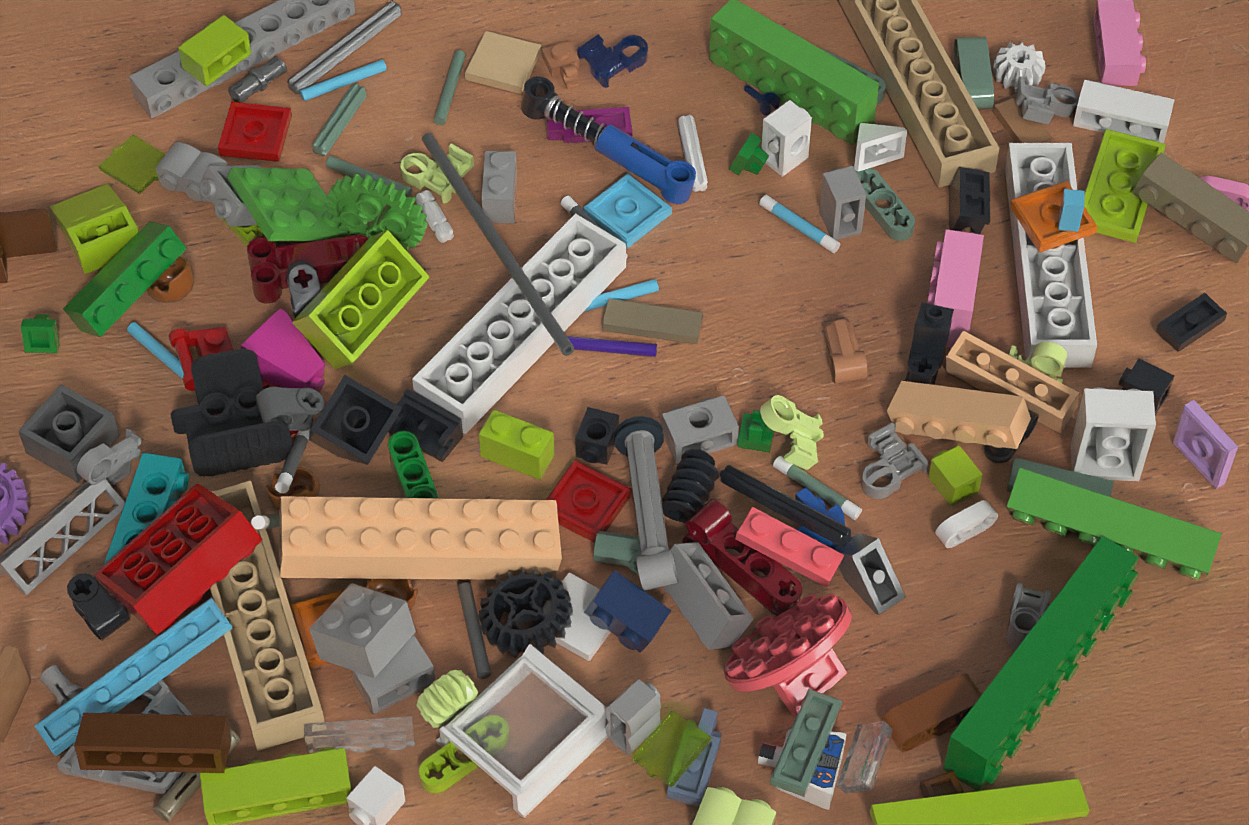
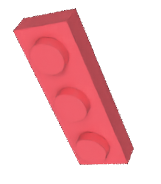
(789, 547)

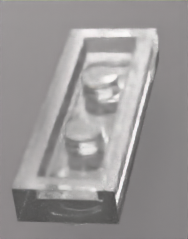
(360, 734)

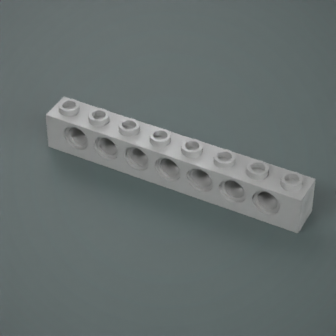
(269, 33)

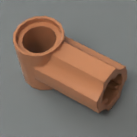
(846, 359)

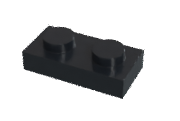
(1191, 322)

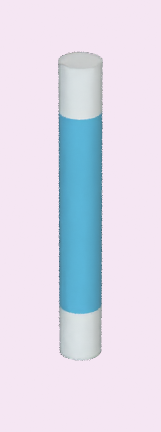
(799, 223)

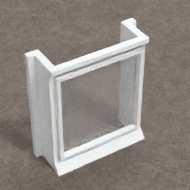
(529, 729)

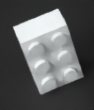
(1113, 433)

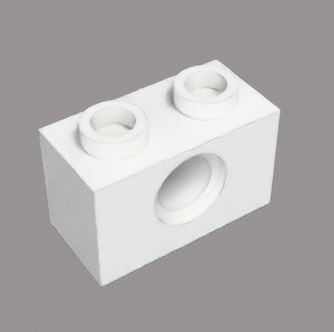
(786, 137)

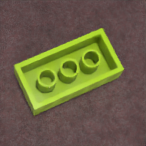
(361, 300)

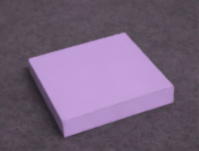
(1205, 444)

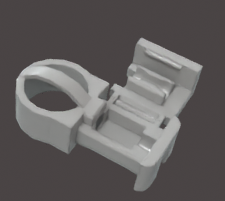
(1041, 103)
(894, 462)
(110, 463)

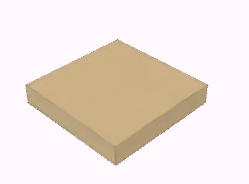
(503, 62)

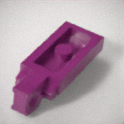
(617, 117)

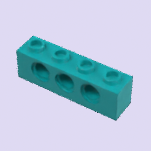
(142, 504)

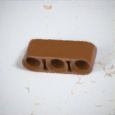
(931, 712)

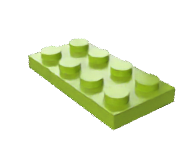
(1112, 181)

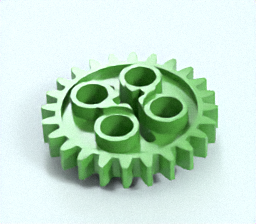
(364, 200)

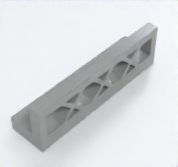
(50, 525)

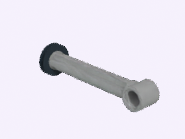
(639, 441)

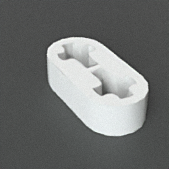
(966, 524)

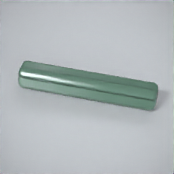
(339, 120)

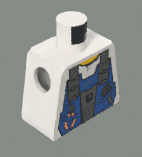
(825, 776)

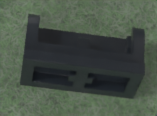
(969, 200)
(433, 426)

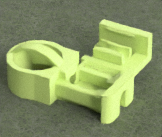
(439, 183)
(1046, 358)
(803, 427)

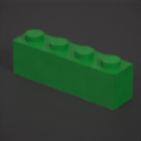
(125, 278)

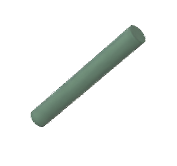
(449, 87)
(351, 169)

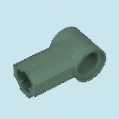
(617, 549)

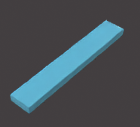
(135, 674)

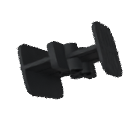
(237, 435)

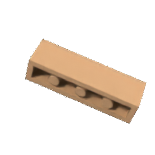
(1003, 374)
(959, 414)

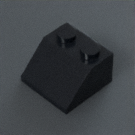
(354, 422)

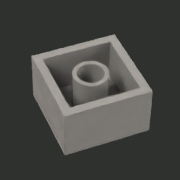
(362, 630)

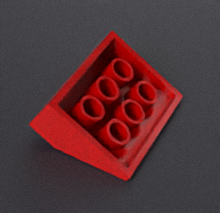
(179, 558)

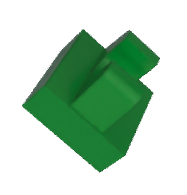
(750, 157)
(40, 334)
(755, 433)

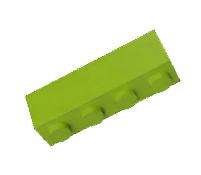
(276, 787)

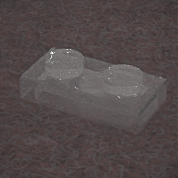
(864, 757)

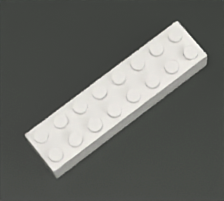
(1056, 281)
(507, 332)

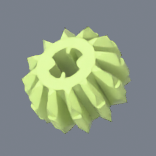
(446, 698)

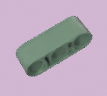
(974, 69)

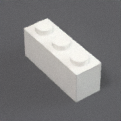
(1123, 111)

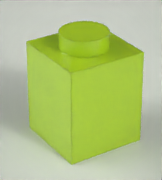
(955, 475)

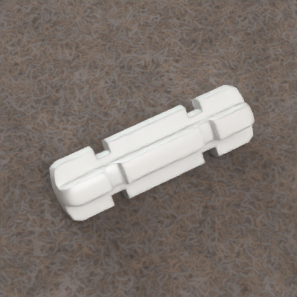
(435, 216)

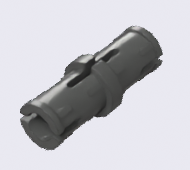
(257, 79)

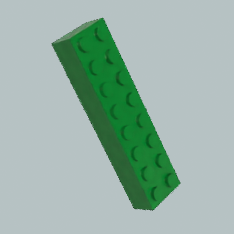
(1041, 664)

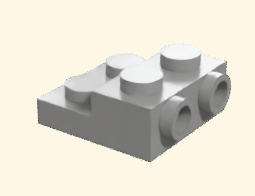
(224, 196)

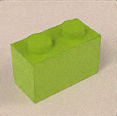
(214, 50)
(516, 444)

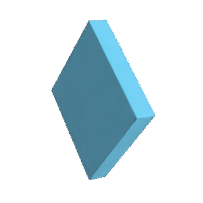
(628, 210)

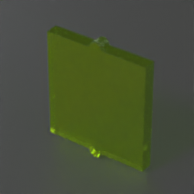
(133, 164)
(671, 748)

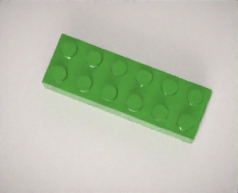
(793, 69)
(1095, 515)

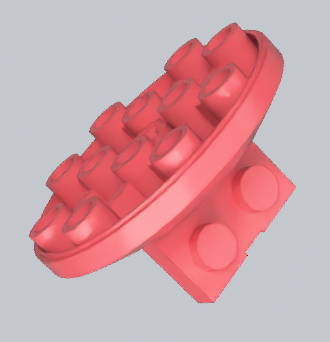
(792, 651)

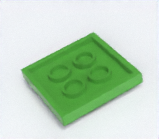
(285, 203)

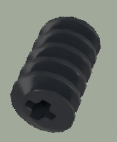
(690, 485)

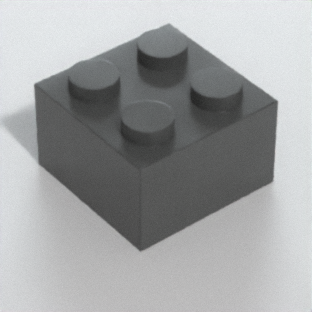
(66, 430)

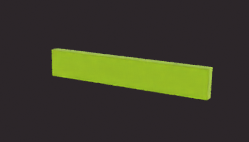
(989, 807)

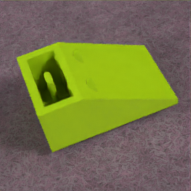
(95, 226)

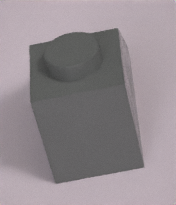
(870, 573)

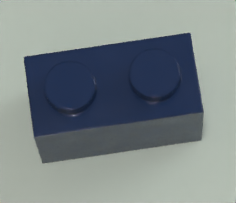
(627, 612)

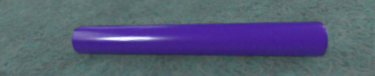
(613, 346)

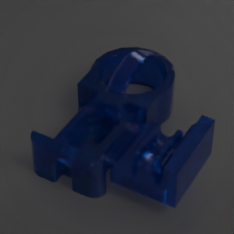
(610, 63)

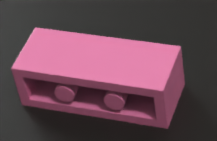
(1118, 42)

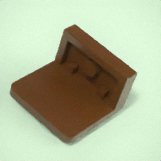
(23, 235)

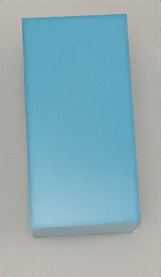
(1071, 210)

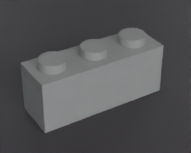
(707, 598)

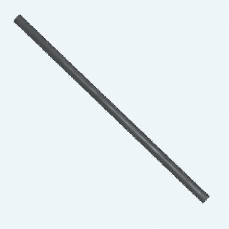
(498, 245)

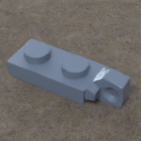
(695, 780)

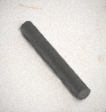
(474, 631)

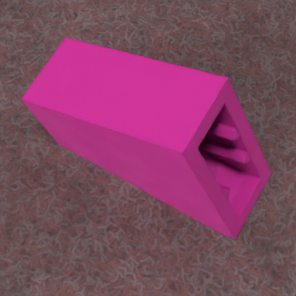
(285, 354)

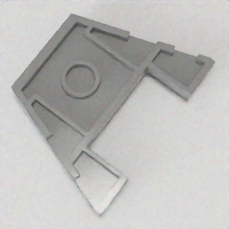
(160, 702)

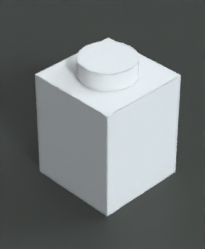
(375, 799)

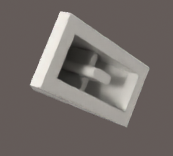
(879, 145)

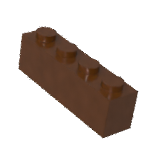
(153, 742)

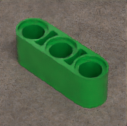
(410, 466)

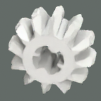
(1019, 62)

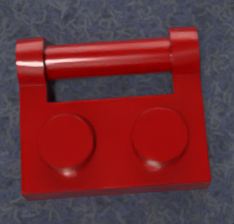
(206, 342)

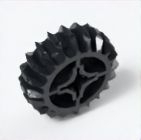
(523, 600)

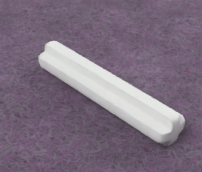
(692, 150)

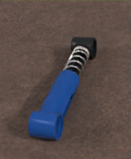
(671, 177)

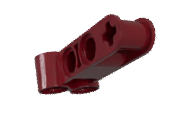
(270, 263)
(716, 533)

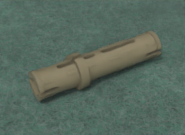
(168, 805)

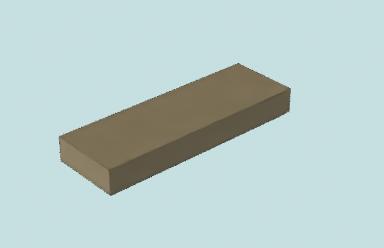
(652, 321)

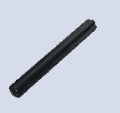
(786, 506)

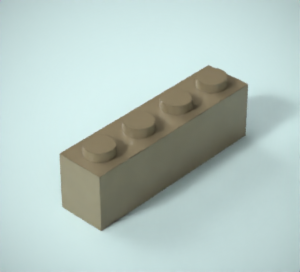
(1195, 206)

